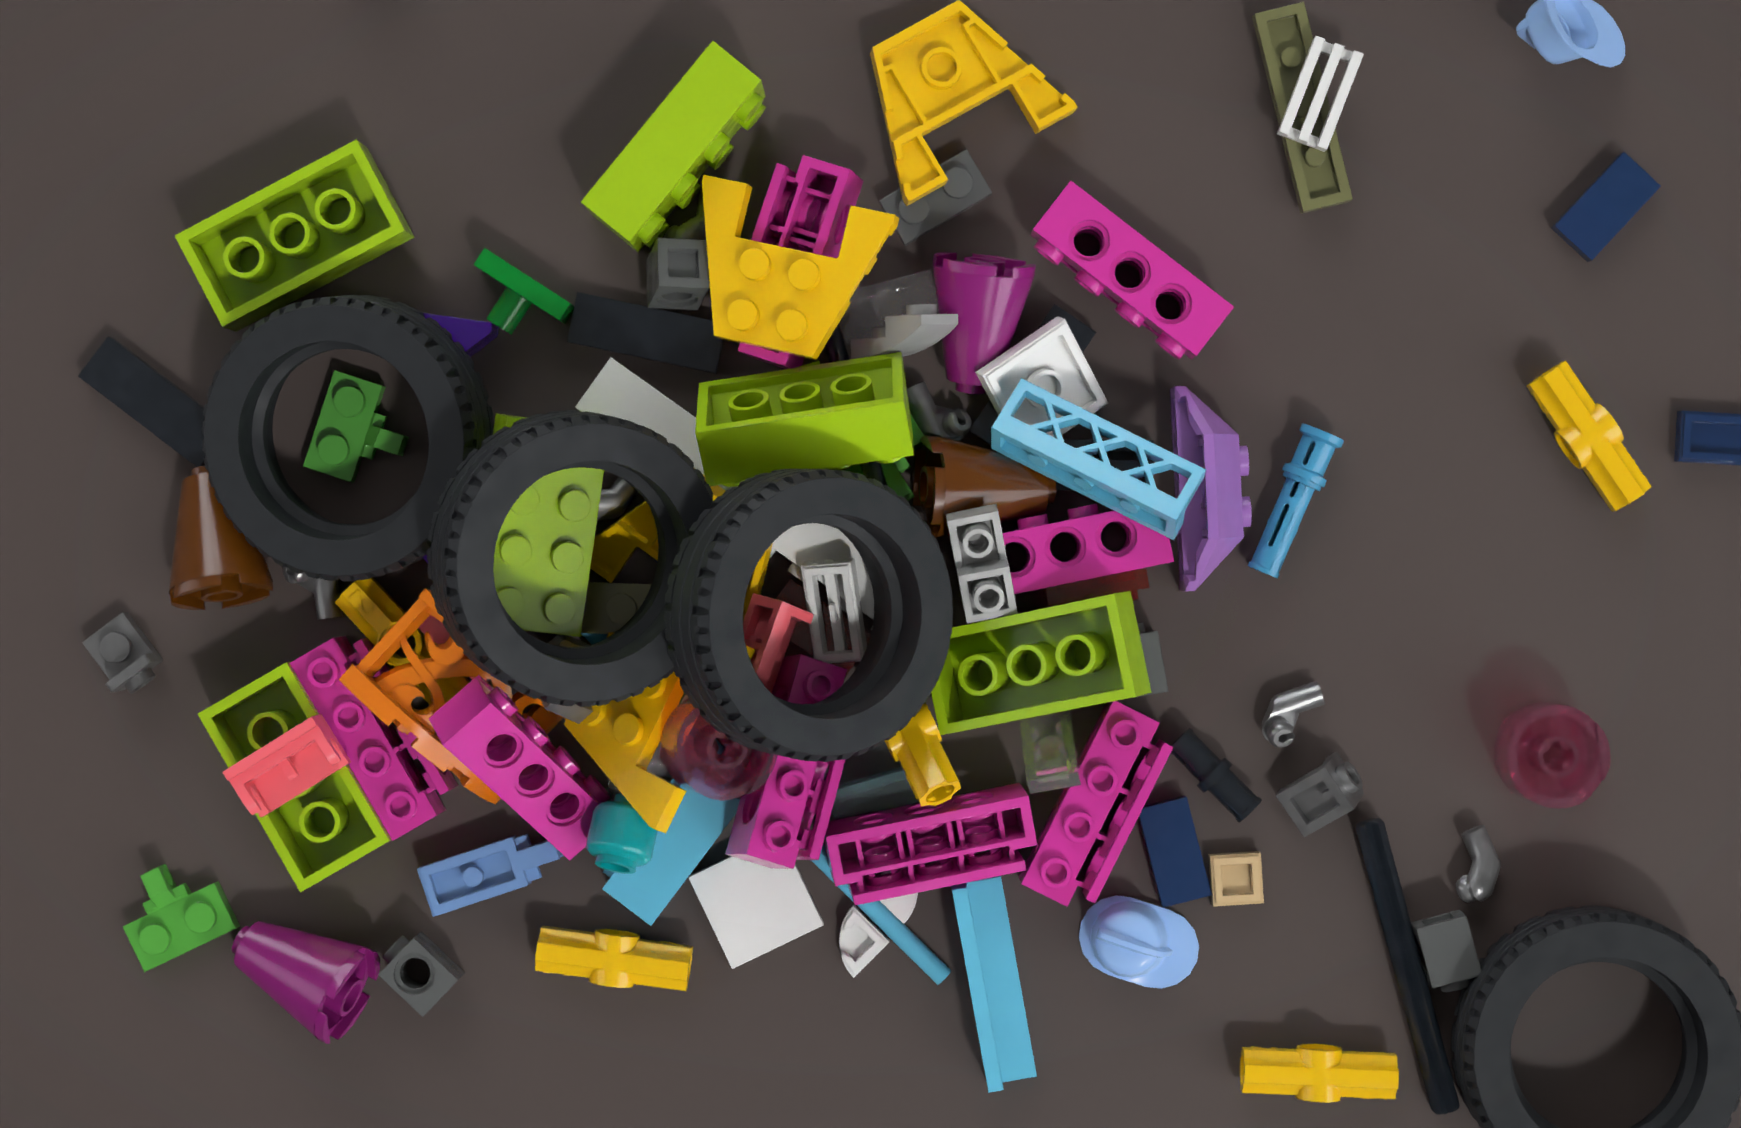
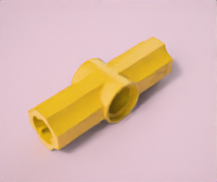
(1589, 436)
(375, 614)
(924, 759)
(613, 958)
(1319, 1073)

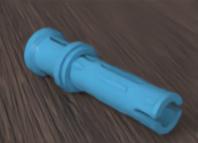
(1302, 479)

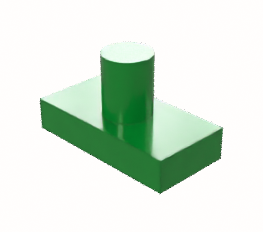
(519, 294)

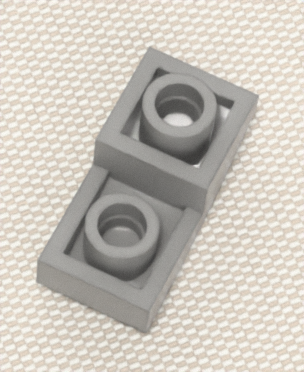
(906, 333)
(981, 563)

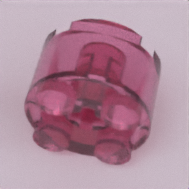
(696, 765)
(1572, 774)

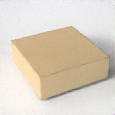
(1236, 878)

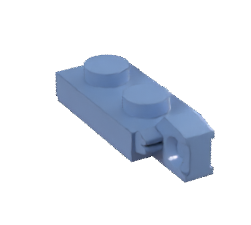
(484, 872)

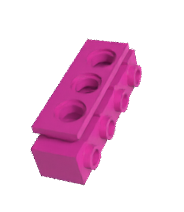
(815, 223)
(1159, 274)
(1091, 560)
(372, 746)
(520, 764)
(1084, 808)
(777, 817)
(913, 835)

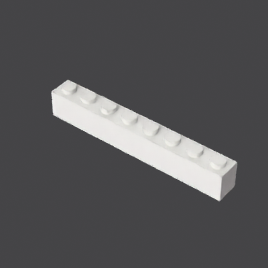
(628, 397)

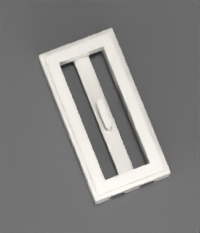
(1335, 52)
(830, 569)

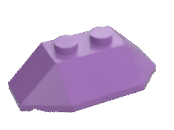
(1217, 509)

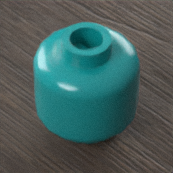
(619, 837)

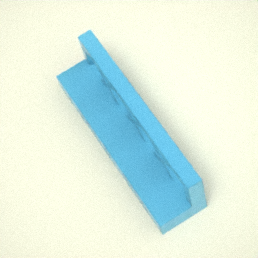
(1088, 475)
(994, 982)

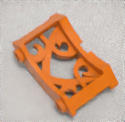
(393, 691)

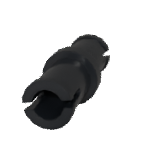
(1215, 775)

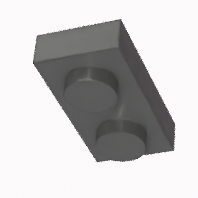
(962, 191)

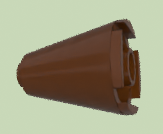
(965, 476)
(210, 555)

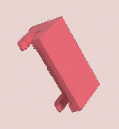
(768, 631)
(287, 766)

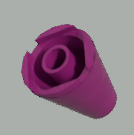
(989, 300)
(308, 975)

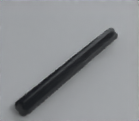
(1407, 966)

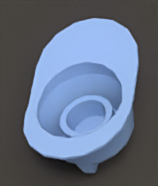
(1572, 31)
(1138, 942)

